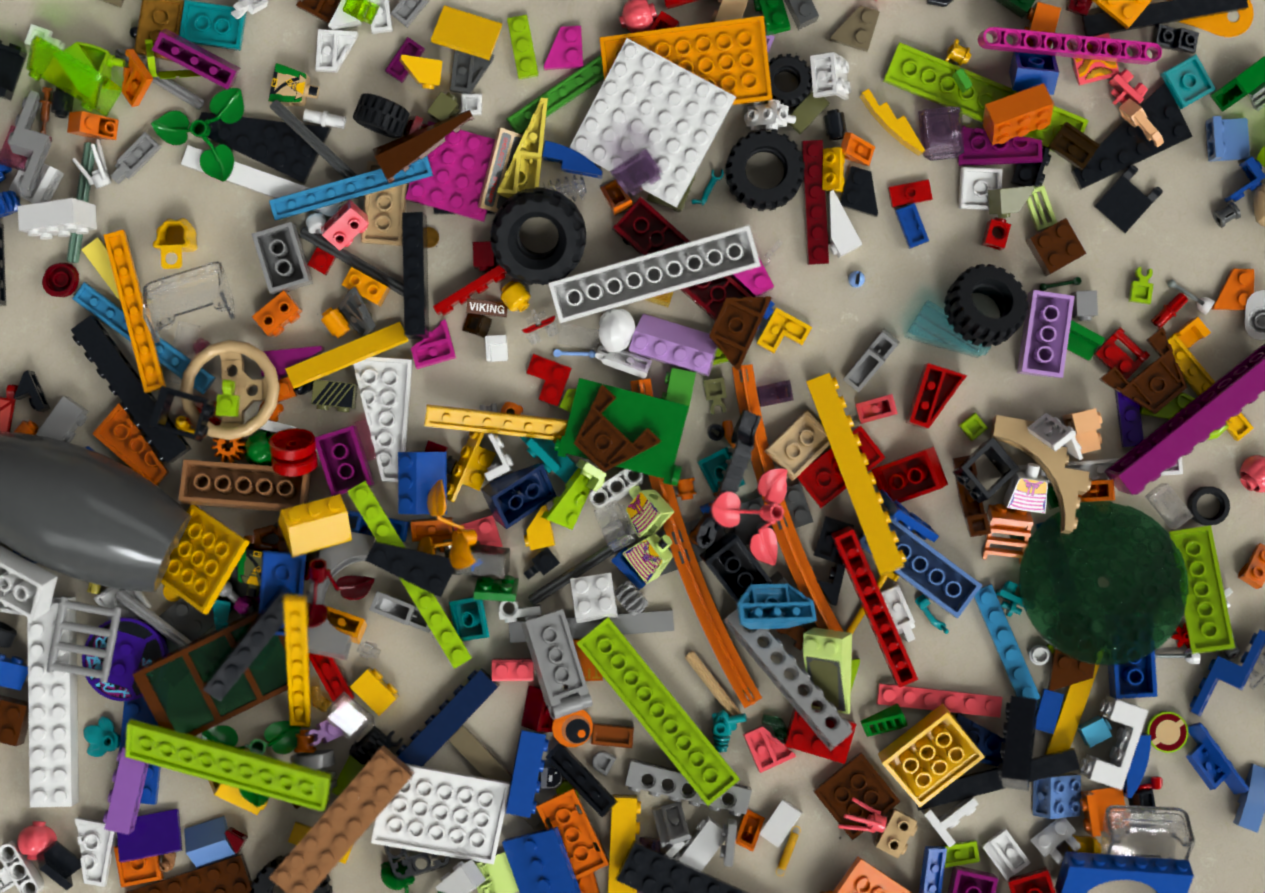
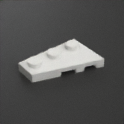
(96, 850)

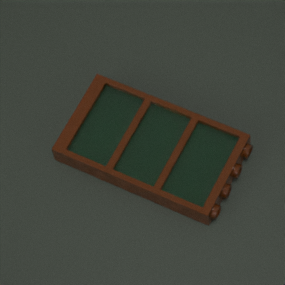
(176, 680)

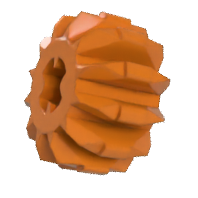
(234, 451)

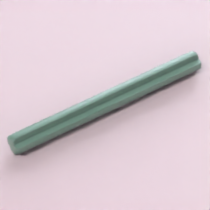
(82, 194)

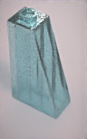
(933, 329)

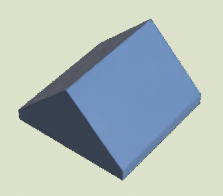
(207, 842)

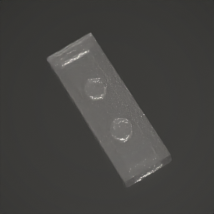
(184, 339)

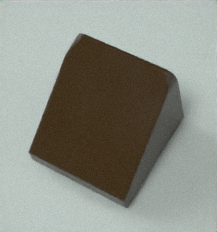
(477, 324)

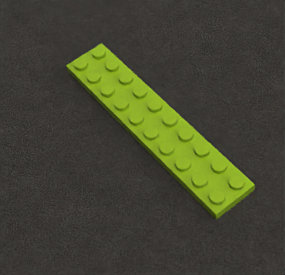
(933, 81)
(658, 711)
(227, 765)

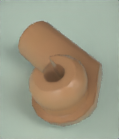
(168, 862)

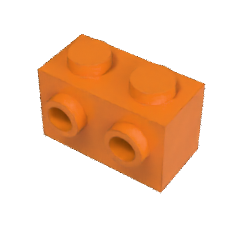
(277, 314)

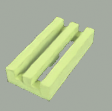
(1038, 226)

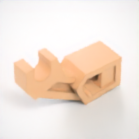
(1136, 116)

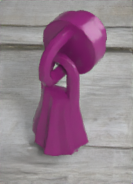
(243, 604)

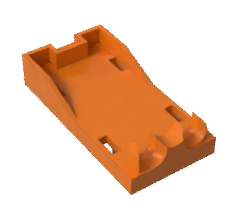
(575, 832)

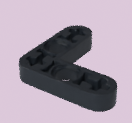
(409, 863)

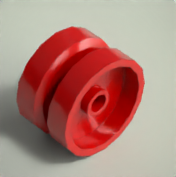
(293, 452)

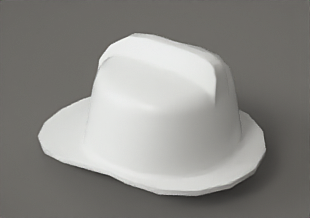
(1255, 315)

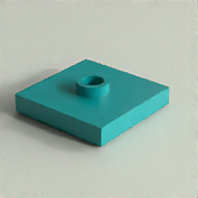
(1188, 81)

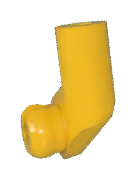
(181, 424)

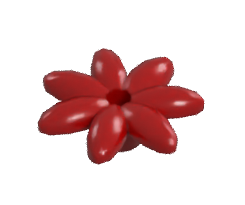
(1181, 636)

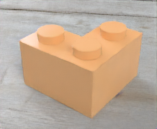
(1085, 426)

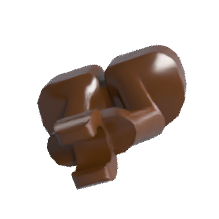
(256, 539)

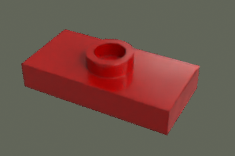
(910, 193)

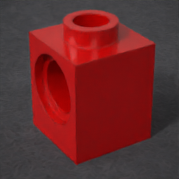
(989, 239)

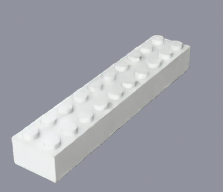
(655, 274)
(52, 715)

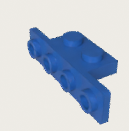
(1212, 763)

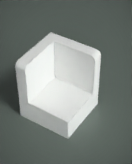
(496, 348)

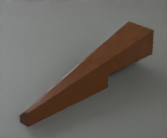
(408, 149)

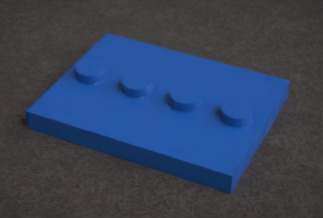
(541, 863)

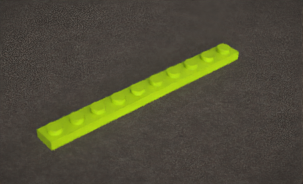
(424, 600)

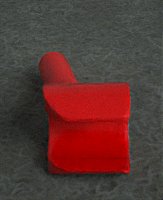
(1156, 783)

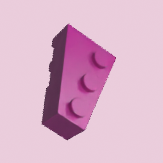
(755, 281)

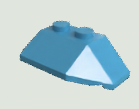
(774, 607)

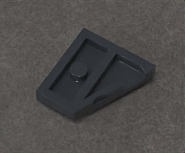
(860, 192)

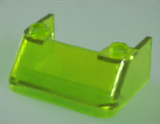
(72, 76)

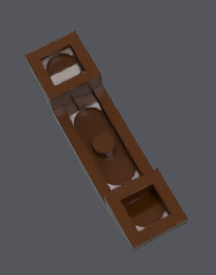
(973, 512)

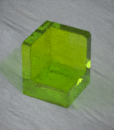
(361, 9)

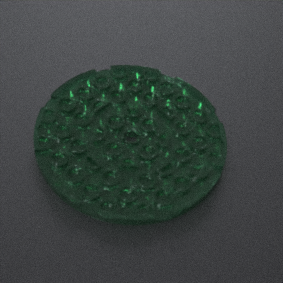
(1095, 622)

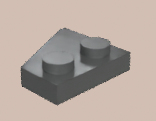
(467, 71)
(356, 313)

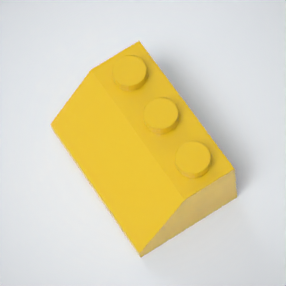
(315, 525)

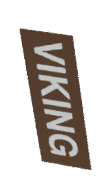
(486, 308)

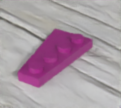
(980, 151)

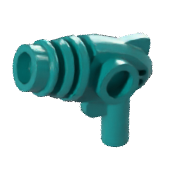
(722, 728)

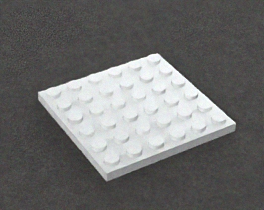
(653, 108)

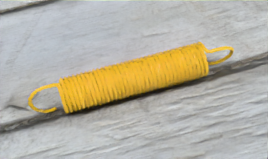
(788, 850)

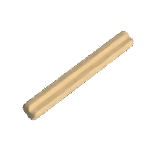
(712, 684)

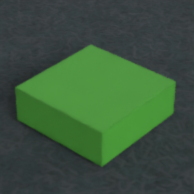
(962, 80)

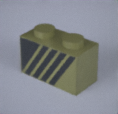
(334, 394)

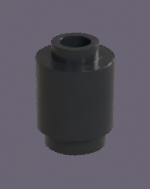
(61, 103)
(835, 124)

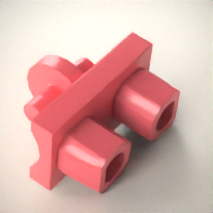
(1123, 91)

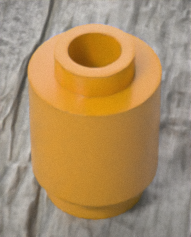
(335, 322)

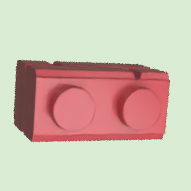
(513, 669)

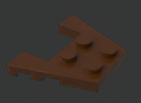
(1156, 383)
(604, 442)

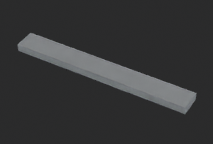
(627, 624)

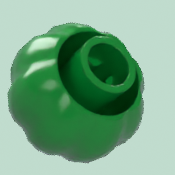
(258, 448)

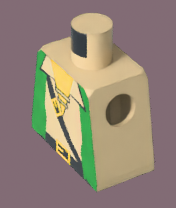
(291, 87)

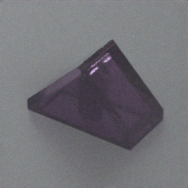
(775, 393)

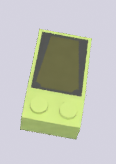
(829, 665)

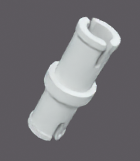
(324, 118)

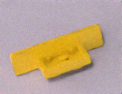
(470, 467)

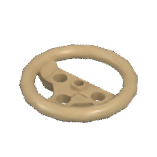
(231, 355)

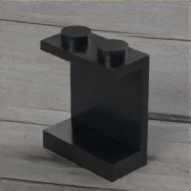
(11, 65)

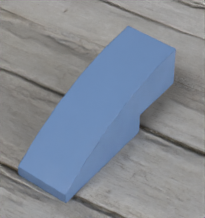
(1253, 801)

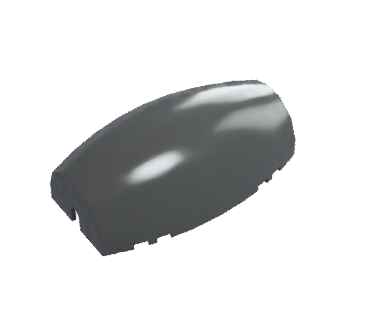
(85, 513)

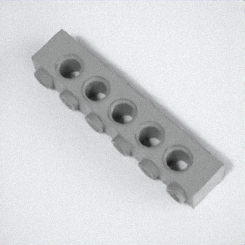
(639, 768)

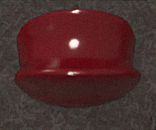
(60, 280)

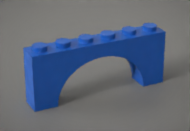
(1087, 870)

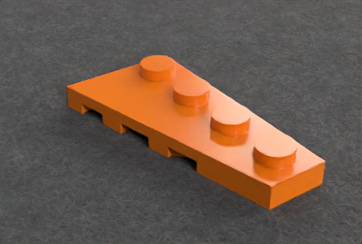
(130, 445)

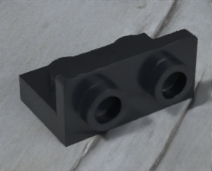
(1031, 173)

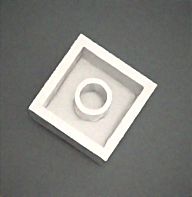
(593, 597)

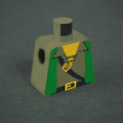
(251, 571)

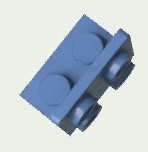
(1227, 139)
(1057, 797)

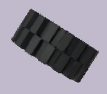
(368, 745)

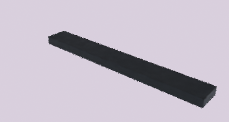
(1162, 13)
(988, 780)

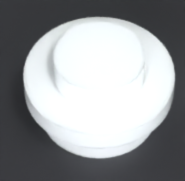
(1039, 655)

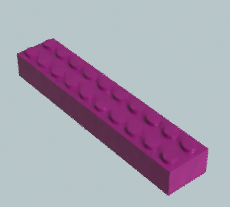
(1190, 425)

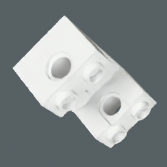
(1115, 771)

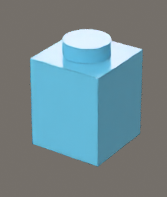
(1095, 731)

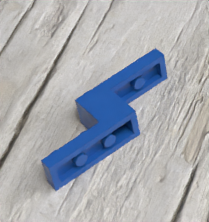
(1228, 673)

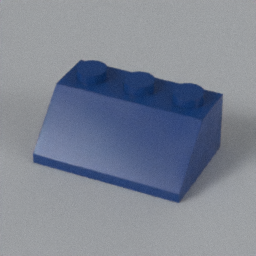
(416, 476)

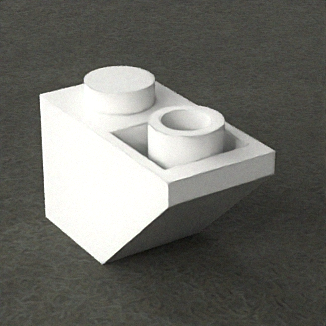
(463, 879)

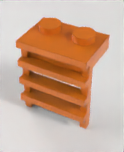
(1010, 522)

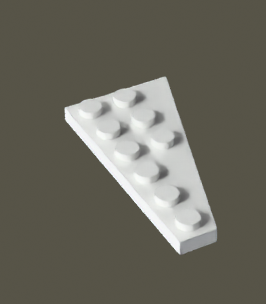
(386, 401)

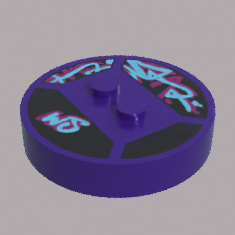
(134, 647)

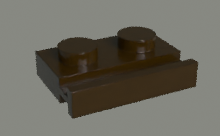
(1074, 146)

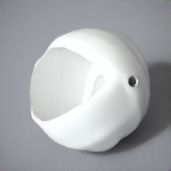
(616, 329)

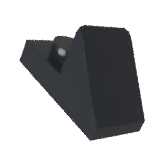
(31, 387)
(832, 589)

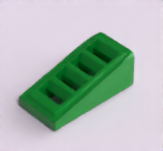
(889, 719)

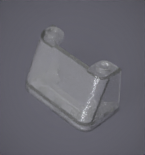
(1147, 832)

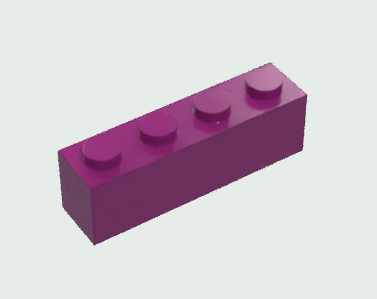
(196, 58)

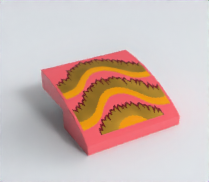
(1093, 70)

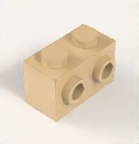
(896, 833)

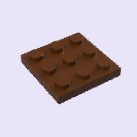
(859, 781)

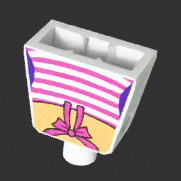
(1027, 491)

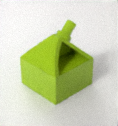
(95, 57)

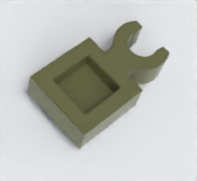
(715, 391)

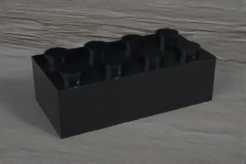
(1019, 743)

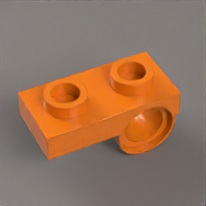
(1254, 571)

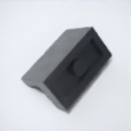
(59, 864)

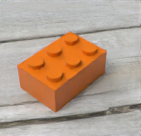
(1018, 114)

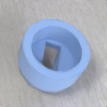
(852, 277)

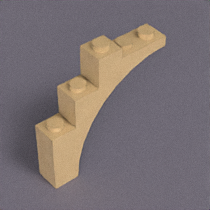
(1066, 482)

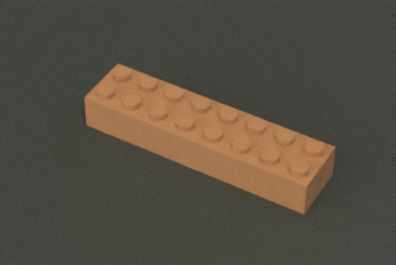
(343, 823)

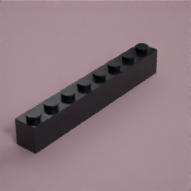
(128, 386)

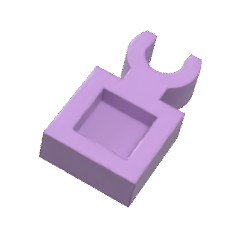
(325, 732)

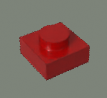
(321, 261)

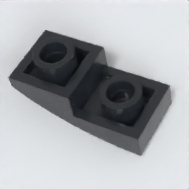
(1175, 39)

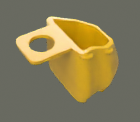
(175, 238)

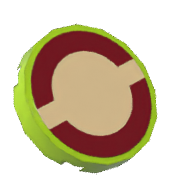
(1167, 731)

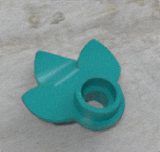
(99, 736)

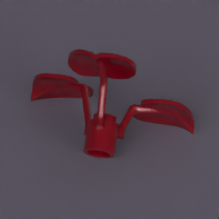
(350, 588)

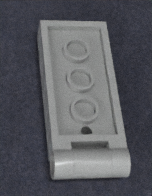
(556, 664)

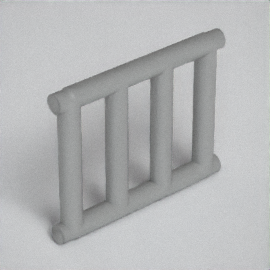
(61, 624)

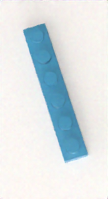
(1005, 643)

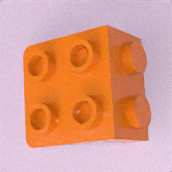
(1094, 806)

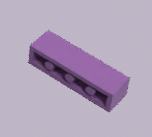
(126, 794)

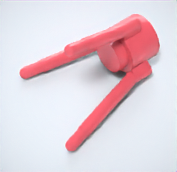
(873, 823)

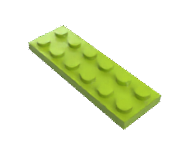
(1206, 603)

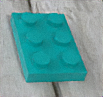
(212, 25)

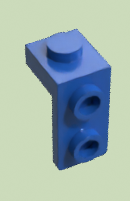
(1254, 172)

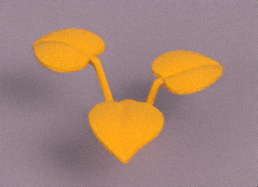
(462, 538)

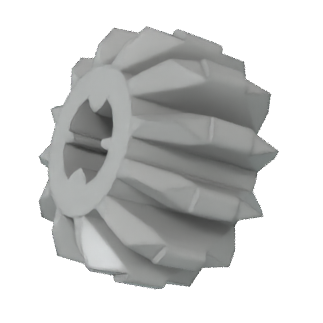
(631, 598)

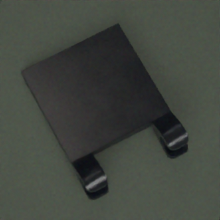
(1125, 202)

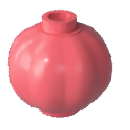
(638, 15)
(1255, 476)
(35, 839)

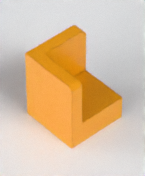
(1192, 332)

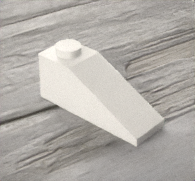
(841, 231)

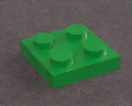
(496, 590)

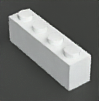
(702, 845)

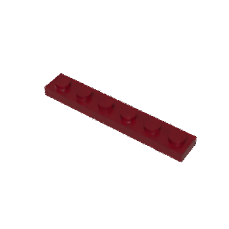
(815, 203)

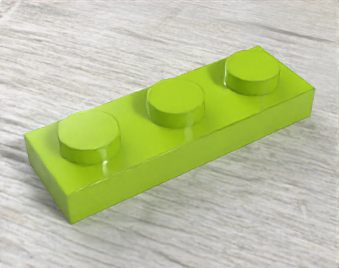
(522, 47)

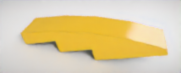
(897, 128)

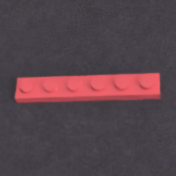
(932, 698)

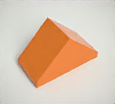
(616, 197)
(1100, 491)
(749, 830)

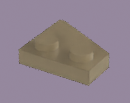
(857, 29)

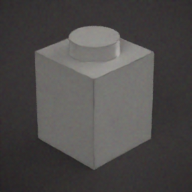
(1085, 305)

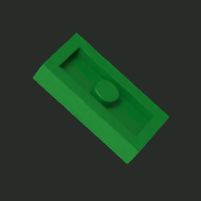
(1083, 341)

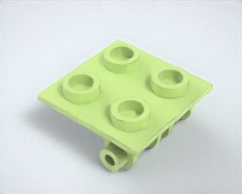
(498, 876)

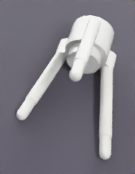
(101, 176)

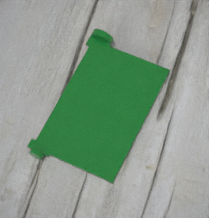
(632, 416)

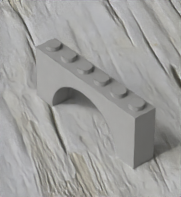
(325, 638)

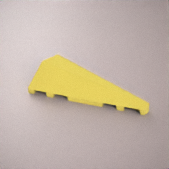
(526, 163)

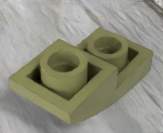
(807, 112)

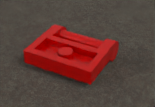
(1113, 356)

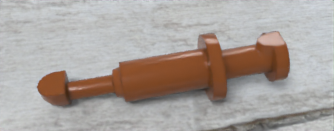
(45, 109)

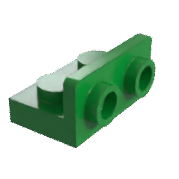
(774, 15)

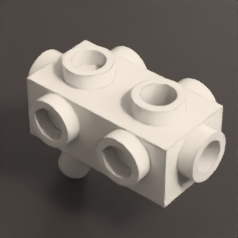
(768, 116)

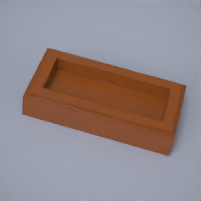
(612, 735)

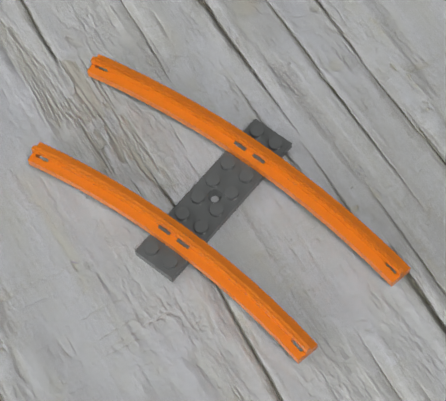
(687, 556)

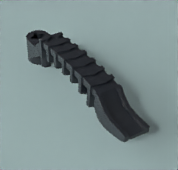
(743, 437)

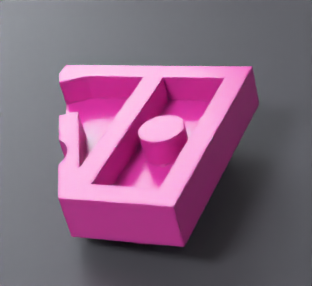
(566, 50)
(434, 349)

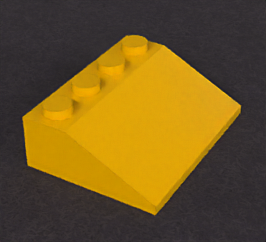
(930, 755)

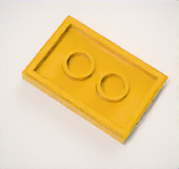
(466, 32)

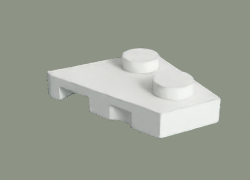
(333, 49)

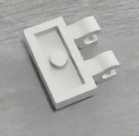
(1053, 837)

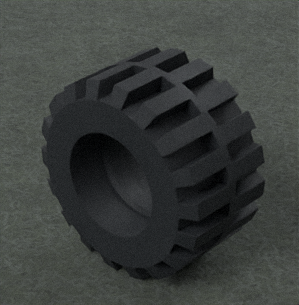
(799, 70)
(381, 115)

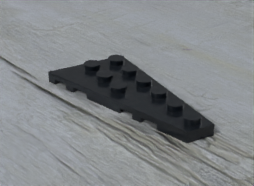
(269, 143)
(1129, 144)

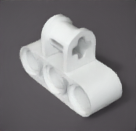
(10, 874)

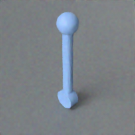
(557, 353)

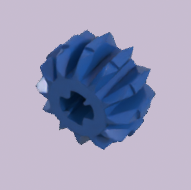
(8, 203)

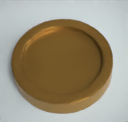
(432, 237)

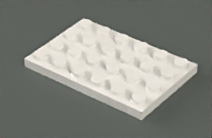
(445, 815)

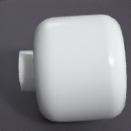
(315, 222)

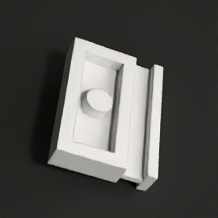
(1005, 854)

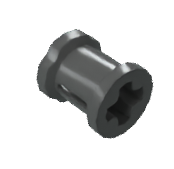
(1226, 214)

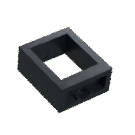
(163, 407)
(1001, 461)

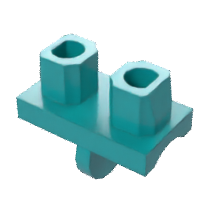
(1007, 592)

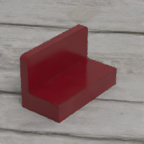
(536, 712)

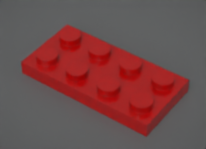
(823, 477)

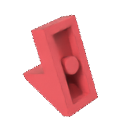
(876, 408)

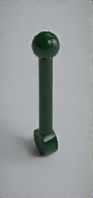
(1076, 281)

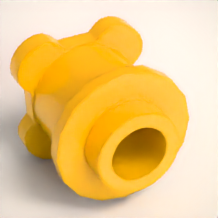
(958, 53)

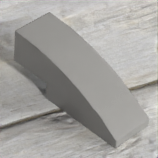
(871, 360)
(398, 610)

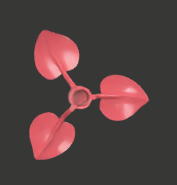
(774, 488)

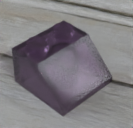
(637, 172)

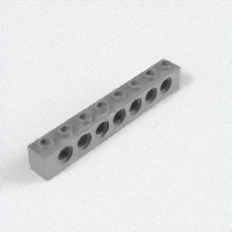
(789, 688)

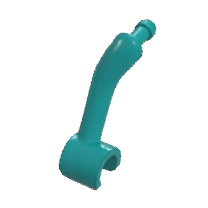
(708, 189)
(922, 602)

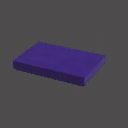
(152, 836)

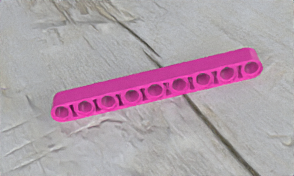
(1079, 43)

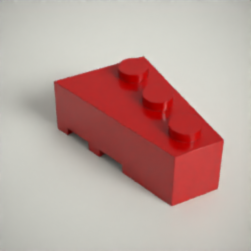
(932, 394)

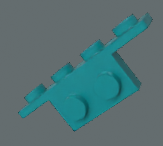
(545, 451)

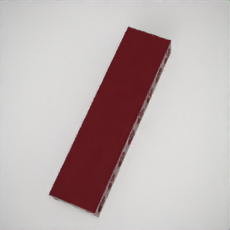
(651, 232)

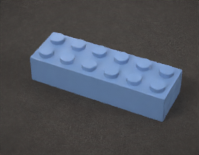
(931, 572)

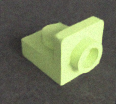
(595, 475)

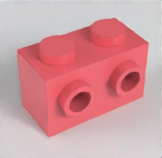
(345, 225)

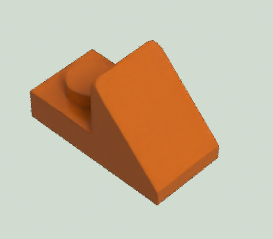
(857, 149)

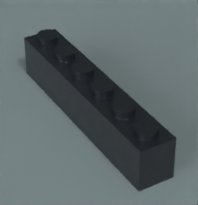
(415, 275)
(247, 646)

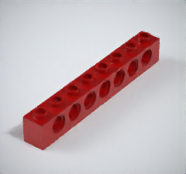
(874, 606)

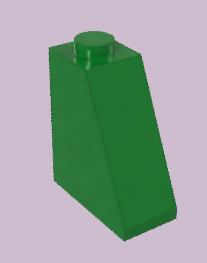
(1240, 85)

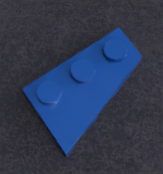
(908, 519)

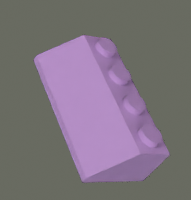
(1045, 334)
(673, 345)

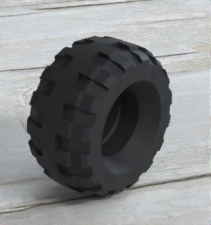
(529, 265)

